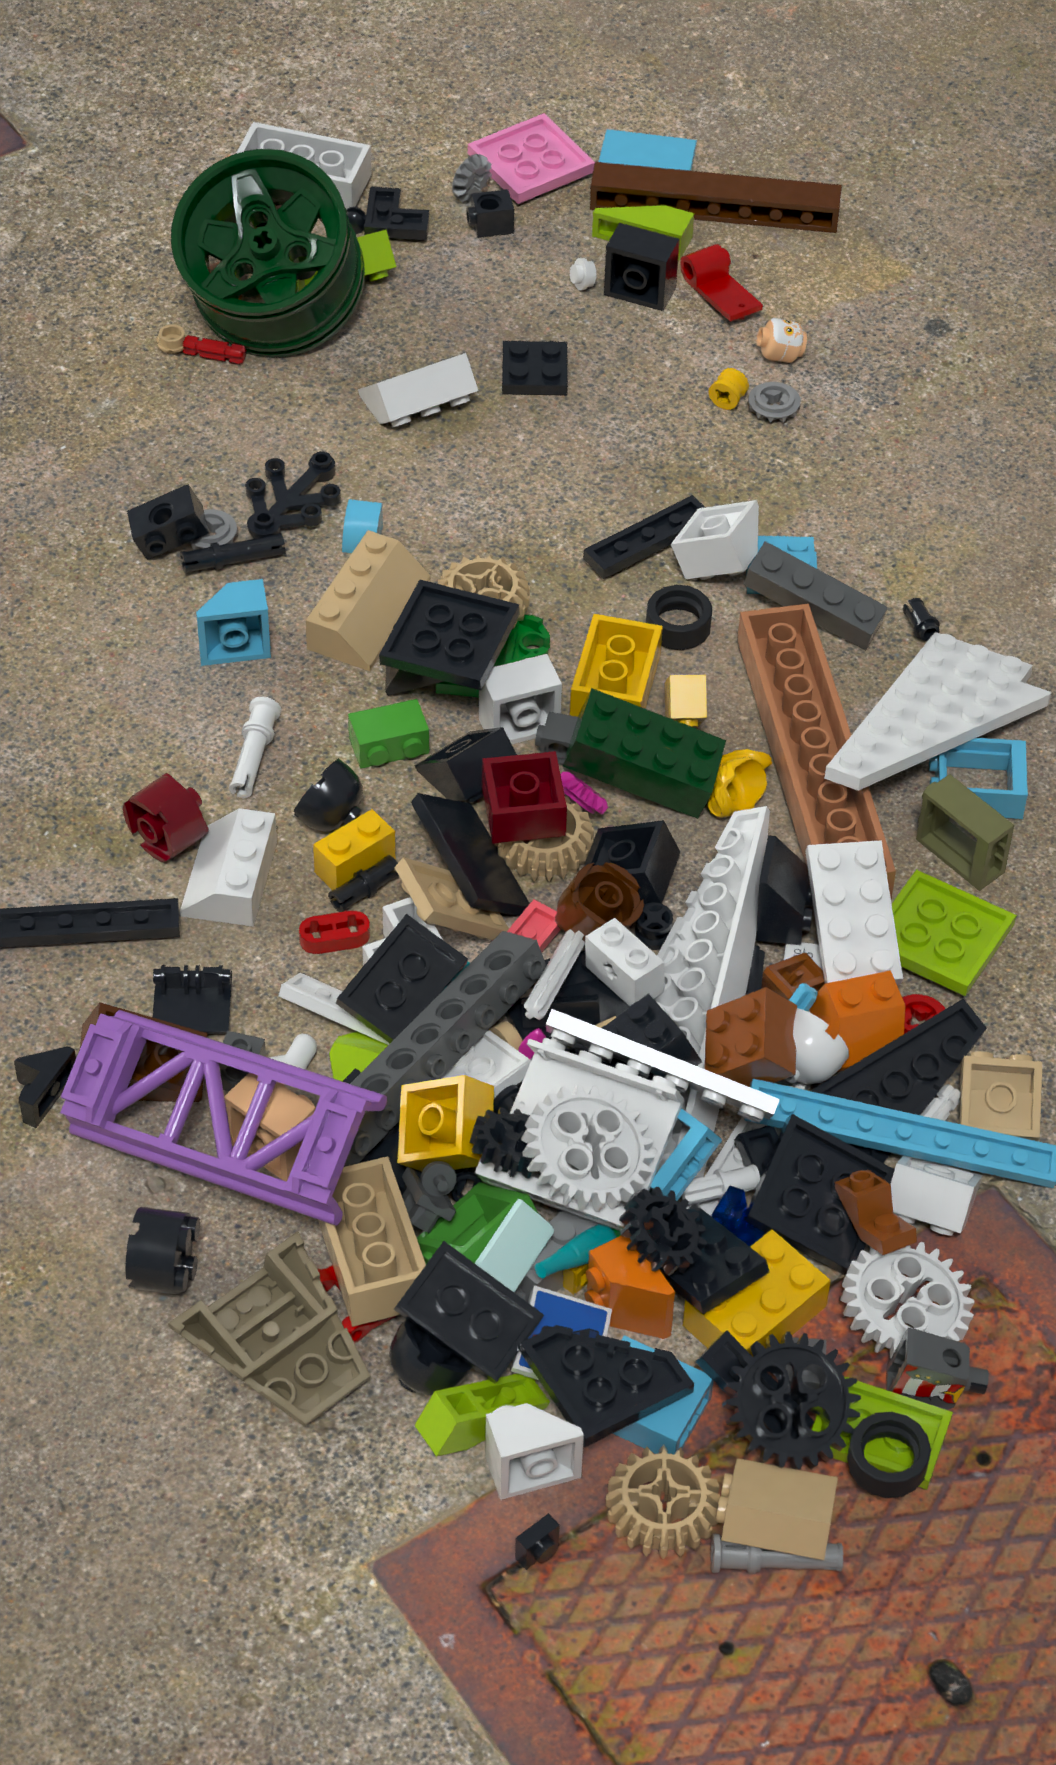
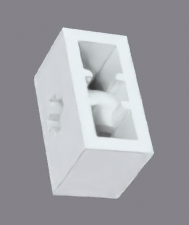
(624, 962)

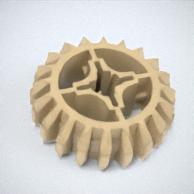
(490, 579)
(554, 854)
(693, 1497)

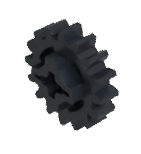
(500, 1141)
(663, 1231)

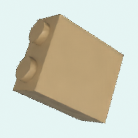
(777, 1508)

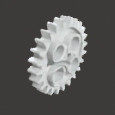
(620, 1146)
(882, 1277)

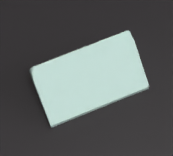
(515, 1245)

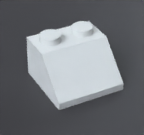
(718, 540)
(933, 1194)
(531, 1449)

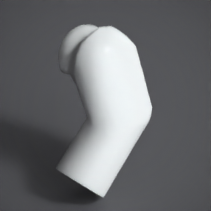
(300, 1052)

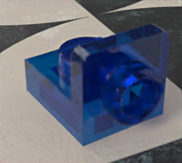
(731, 1212)

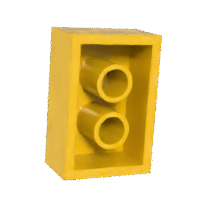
(617, 660)
(771, 1305)

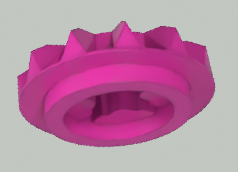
(583, 794)

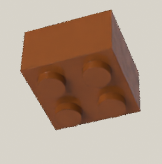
(752, 1038)

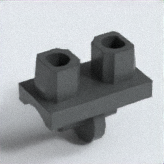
(427, 1197)

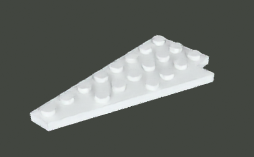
(935, 705)

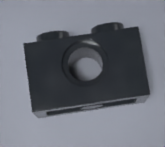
(167, 522)

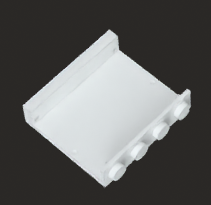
(554, 1068)

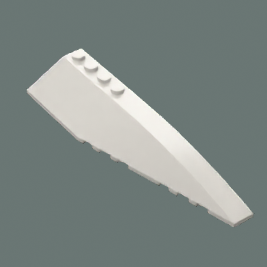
(713, 947)

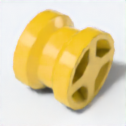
(728, 388)

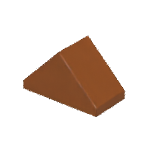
(790, 973)

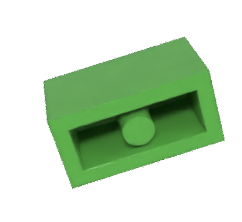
(388, 733)

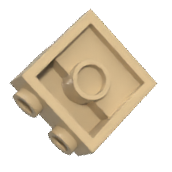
(1001, 1094)

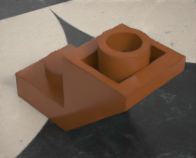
(870, 1209)

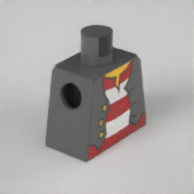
(933, 1369)

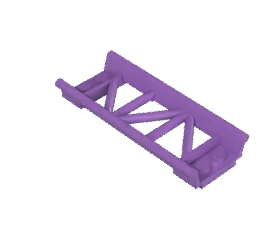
(100, 1091)

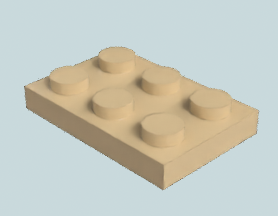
(443, 903)

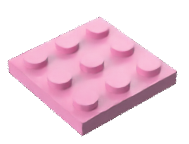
(532, 158)

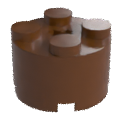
(597, 897)

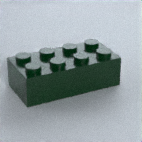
(644, 753)

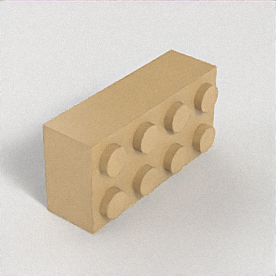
(373, 1243)

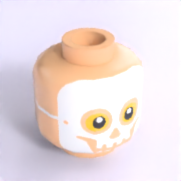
(782, 340)

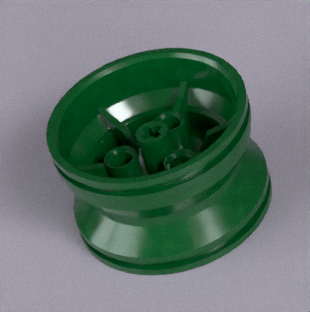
(247, 191)

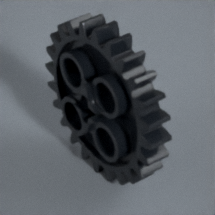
(829, 1401)

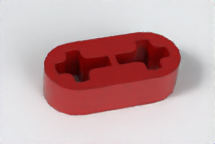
(334, 932)

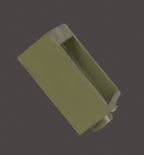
(974, 861)

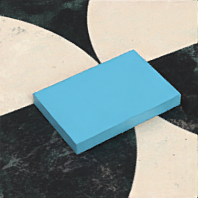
(647, 150)

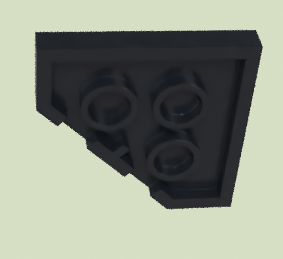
(603, 1379)

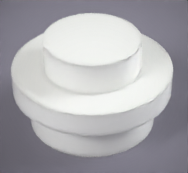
(583, 273)

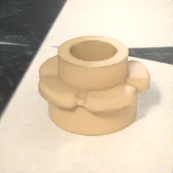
(171, 339)

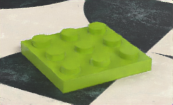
(947, 931)

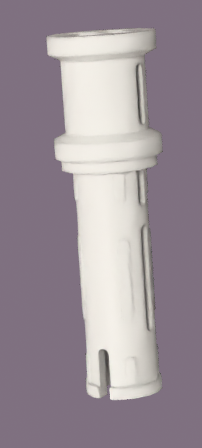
(257, 735)

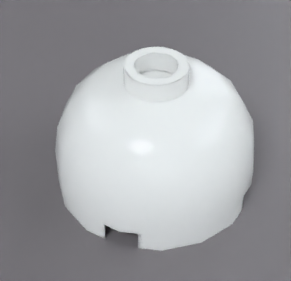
(816, 1051)

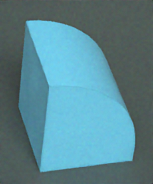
(360, 518)

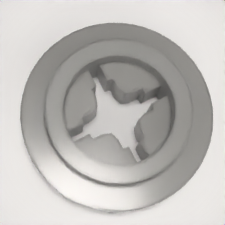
(466, 182)
(771, 393)
(219, 523)

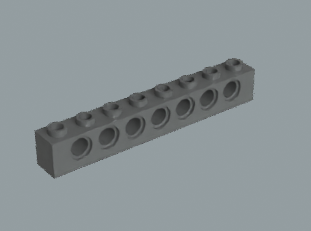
(447, 1030)

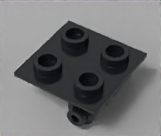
(194, 997)

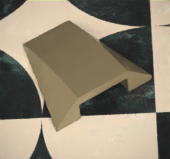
(280, 1335)

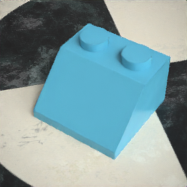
(234, 624)

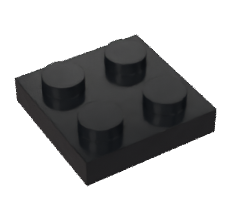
(534, 368)

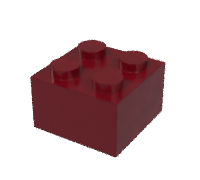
(524, 797)

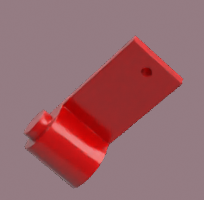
(709, 275)

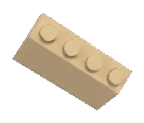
(364, 601)

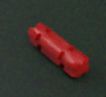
(214, 349)

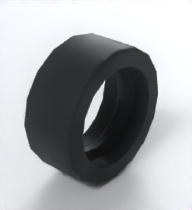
(680, 598)
(896, 1427)

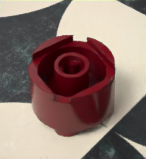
(165, 817)

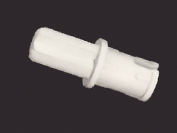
(715, 1185)

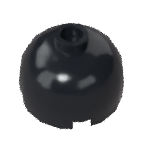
(332, 799)
(423, 1362)

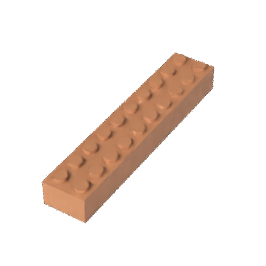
(805, 727)

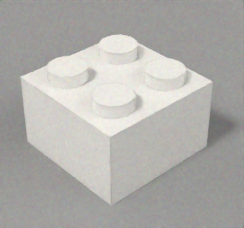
(520, 697)

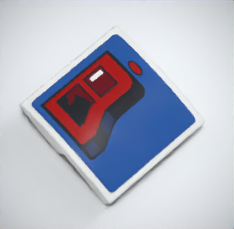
(566, 1311)

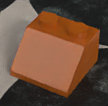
(863, 1012)
(637, 1295)

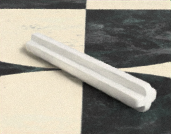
(554, 975)

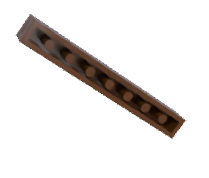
(719, 196)

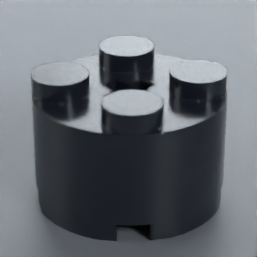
(162, 1250)

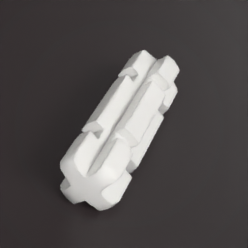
(940, 1106)

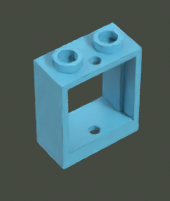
(995, 755)
(687, 1157)

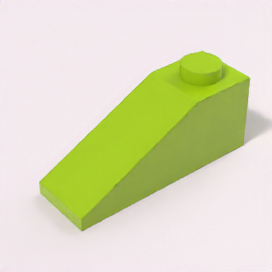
(657, 219)
(457, 1415)

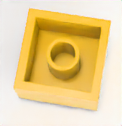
(440, 1120)

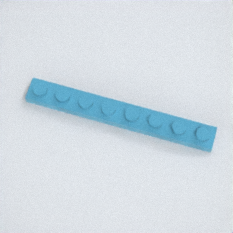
(915, 1135)

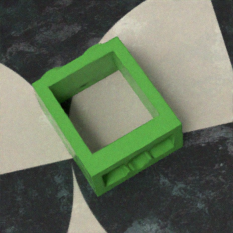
(474, 1223)

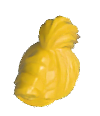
(739, 782)

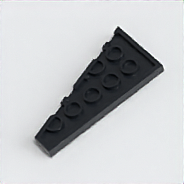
(910, 1068)

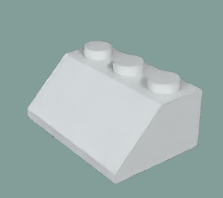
(420, 391)
(231, 868)

